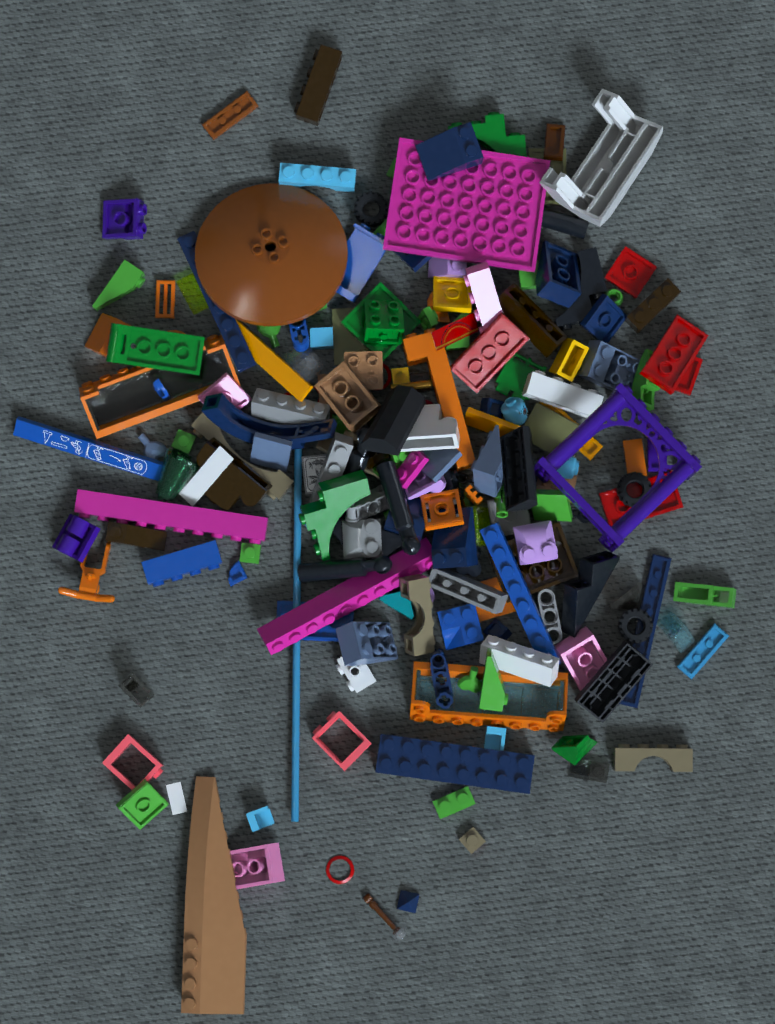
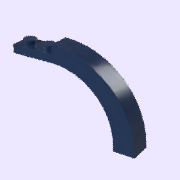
(243, 426)

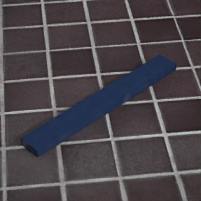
(651, 604)

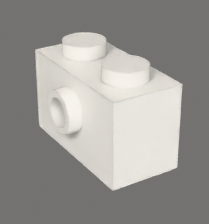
(358, 676)

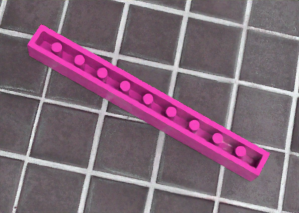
(171, 515)
(342, 600)

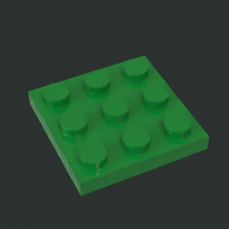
(355, 320)

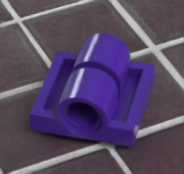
(76, 537)

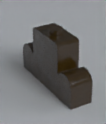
(234, 482)

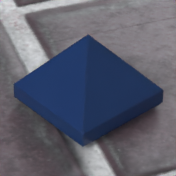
(408, 901)

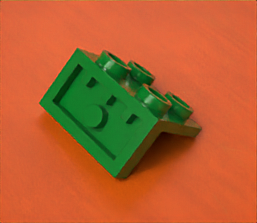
(383, 322)

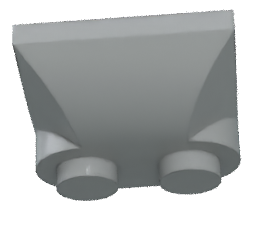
(362, 539)

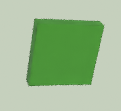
(552, 506)
(142, 804)

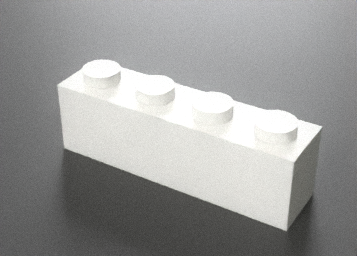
(561, 395)
(521, 660)

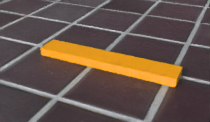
(275, 365)

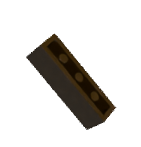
(319, 84)
(531, 320)

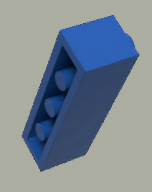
(182, 562)

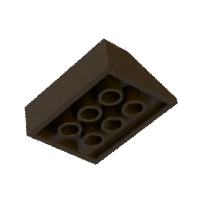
(546, 573)

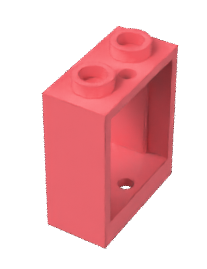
(332, 718)
(118, 751)

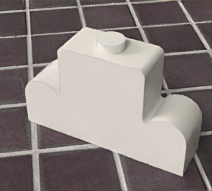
(432, 431)

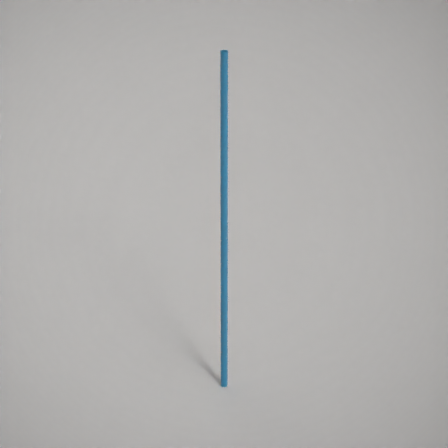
(296, 646)

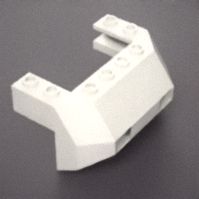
(609, 165)

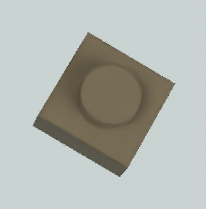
(472, 840)

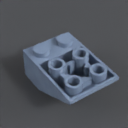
(608, 366)
(488, 467)
(366, 643)

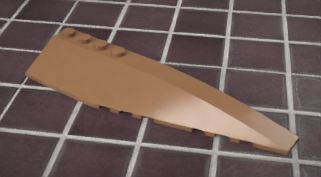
(212, 917)

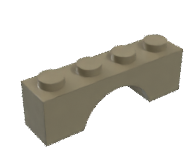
(420, 637)
(679, 758)

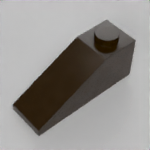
(136, 536)

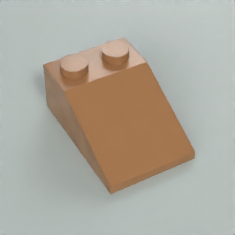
(348, 397)

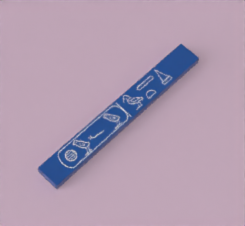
(87, 448)

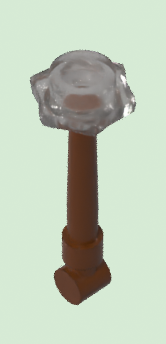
(398, 932)

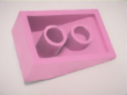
(581, 656)
(257, 865)

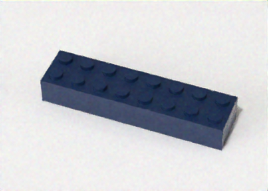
(455, 763)

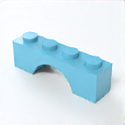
(310, 175)

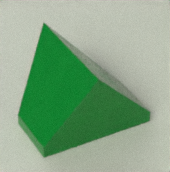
(573, 747)

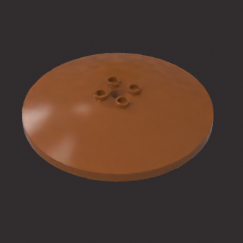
(277, 284)

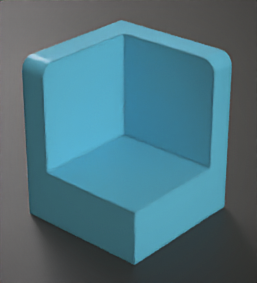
(321, 338)
(495, 738)
(260, 818)

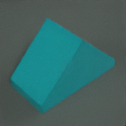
(399, 604)

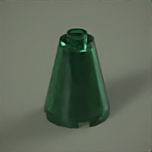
(175, 474)

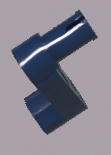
(441, 667)

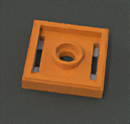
(435, 502)

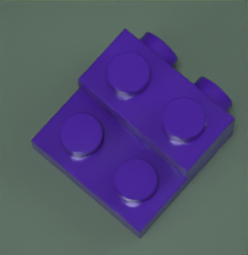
(124, 219)

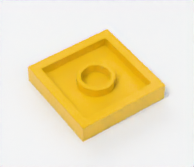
(451, 295)

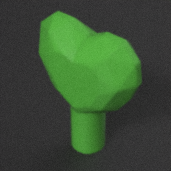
(270, 332)
(470, 682)

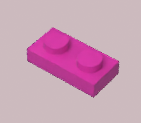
(411, 467)

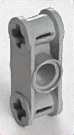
(367, 506)

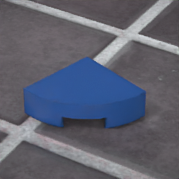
(160, 389)
(236, 574)

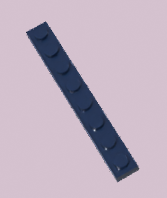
(227, 324)

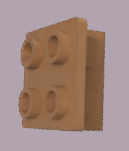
(366, 366)

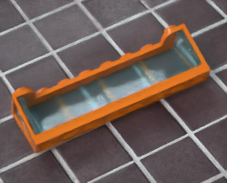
(528, 704)

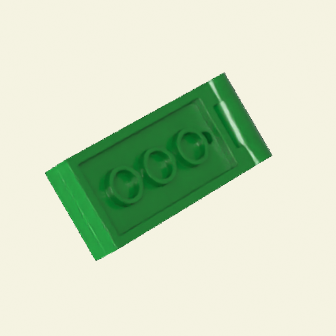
(155, 349)

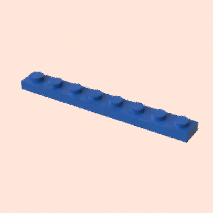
(517, 589)

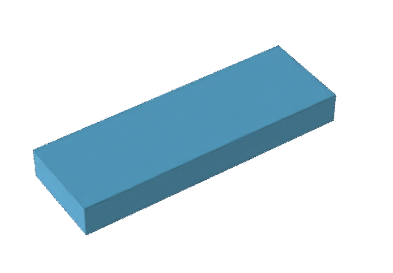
(702, 651)

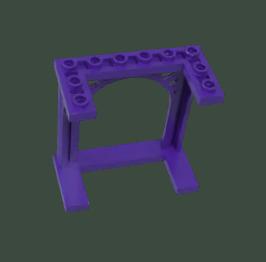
(683, 470)

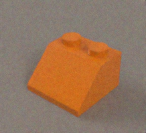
(100, 335)

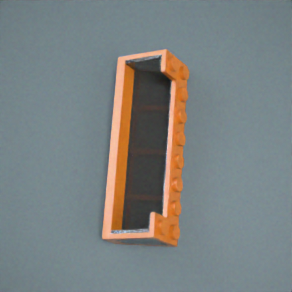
(130, 398)

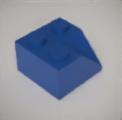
(460, 626)

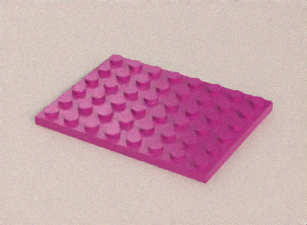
(469, 215)

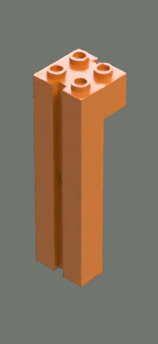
(422, 349)

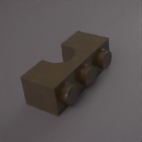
(652, 305)

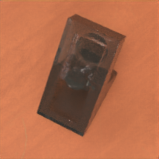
(589, 770)

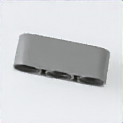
(550, 607)

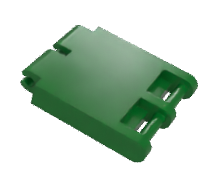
(514, 376)

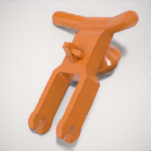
(89, 583)

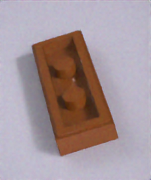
(230, 115)

